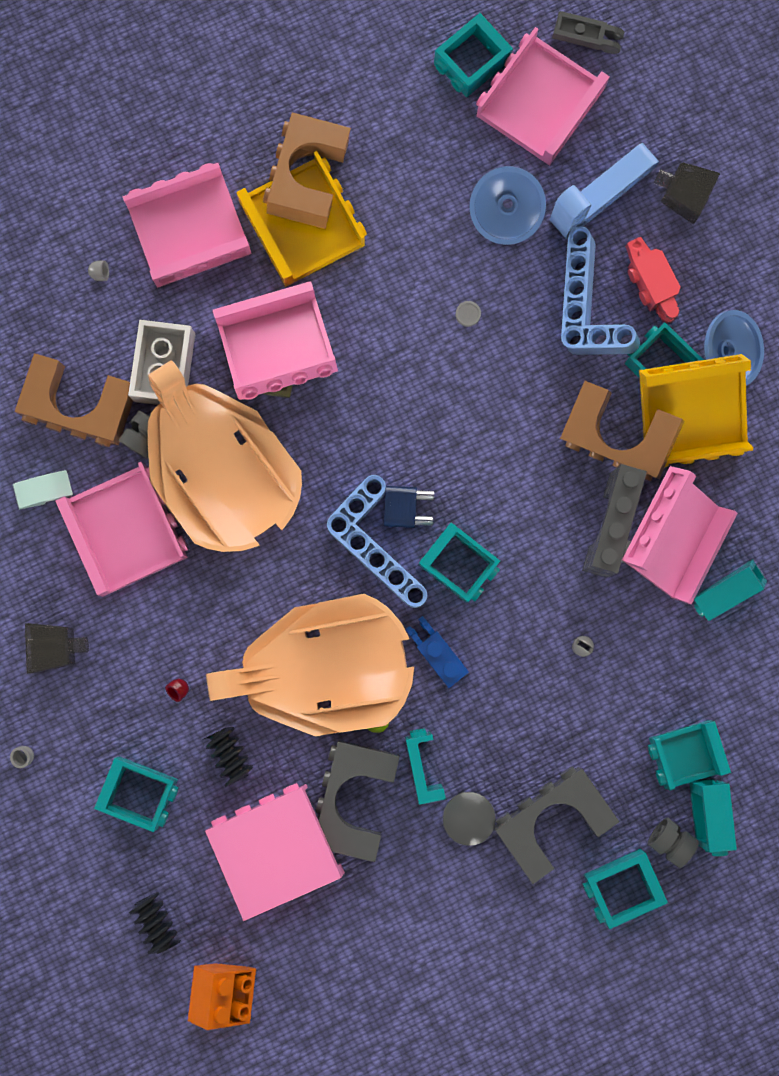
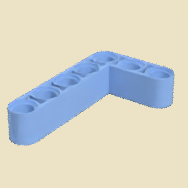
(579, 208)
(583, 302)
(371, 547)

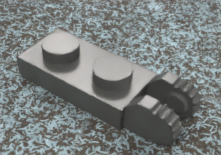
(587, 32)

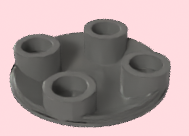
(469, 818)

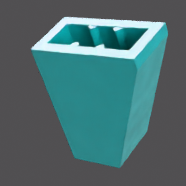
(730, 591)

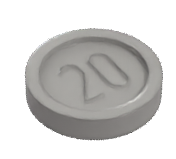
(468, 313)

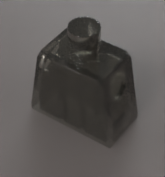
(687, 189)
(51, 647)

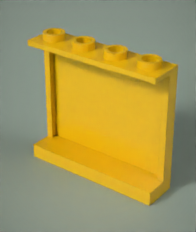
(299, 247)
(709, 400)

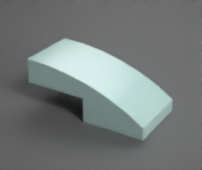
(42, 489)

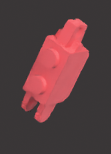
(654, 279)

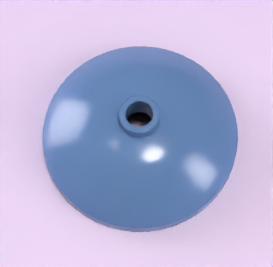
(506, 224)
(735, 334)

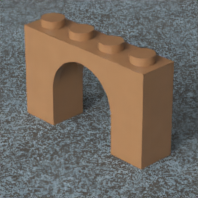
(302, 139)
(39, 404)
(584, 432)

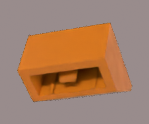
(221, 995)

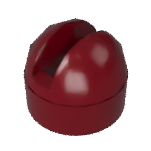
(177, 689)

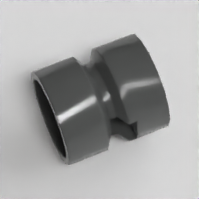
(137, 436)
(676, 844)

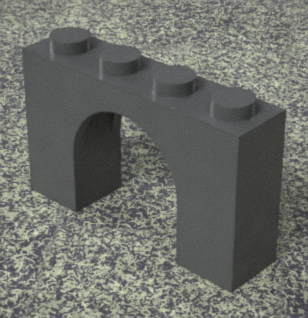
(623, 494)
(348, 762)
(518, 828)

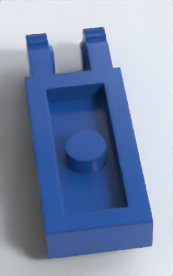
(438, 654)

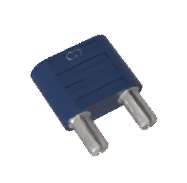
(401, 507)

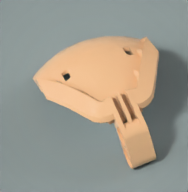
(230, 487)
(352, 663)

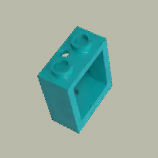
(489, 38)
(670, 338)
(489, 573)
(112, 784)
(713, 816)
(648, 876)

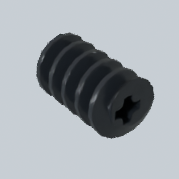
(228, 755)
(154, 924)

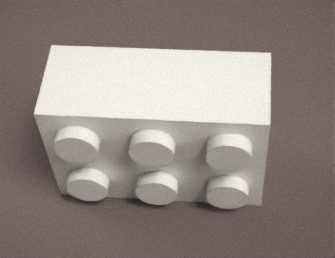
(154, 347)

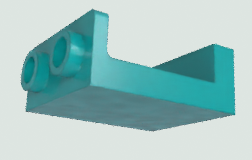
(688, 754)
(424, 793)

